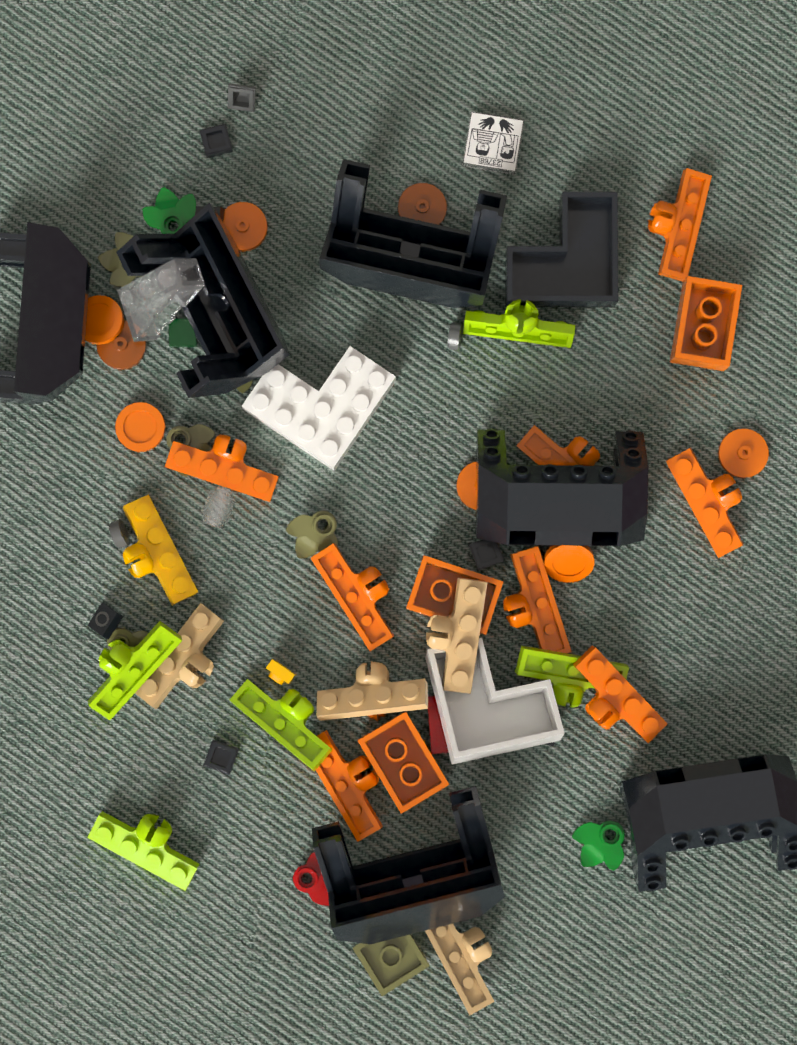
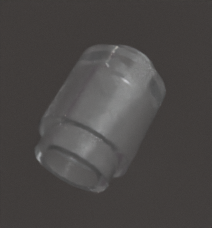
(218, 507)

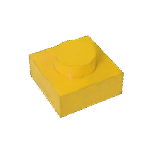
(279, 672)

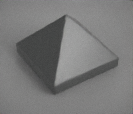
(241, 97)

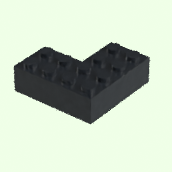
(581, 268)

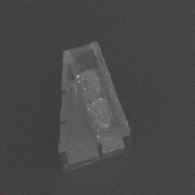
(158, 296)

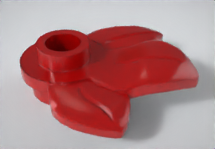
(316, 888)

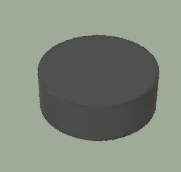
(455, 336)
(119, 533)

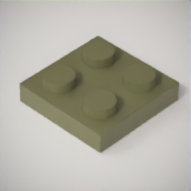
(391, 961)

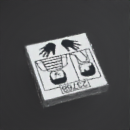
(493, 142)

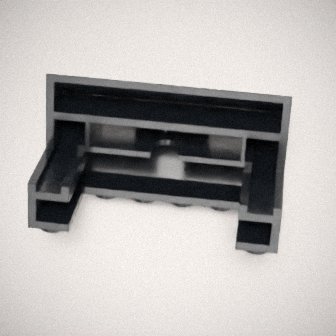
(409, 254)
(50, 314)
(225, 314)
(561, 501)
(708, 808)
(414, 887)

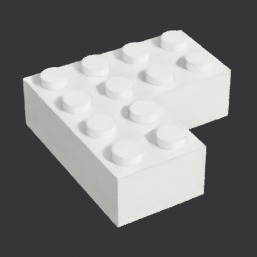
(323, 420)
(489, 719)

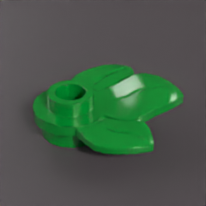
(169, 210)
(597, 846)

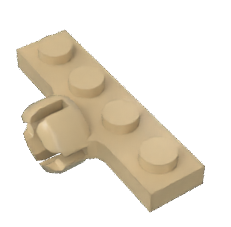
(459, 634)
(185, 658)
(372, 695)
(461, 963)

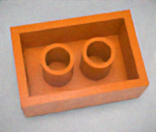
(706, 323)
(436, 590)
(403, 762)

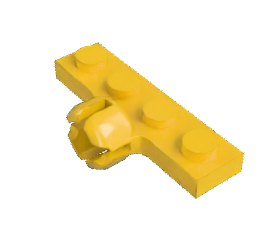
(156, 551)

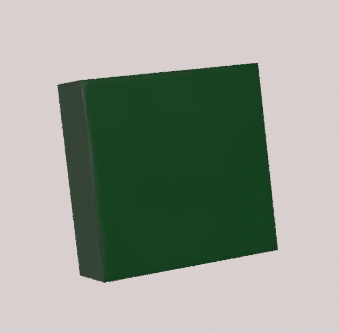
(181, 334)

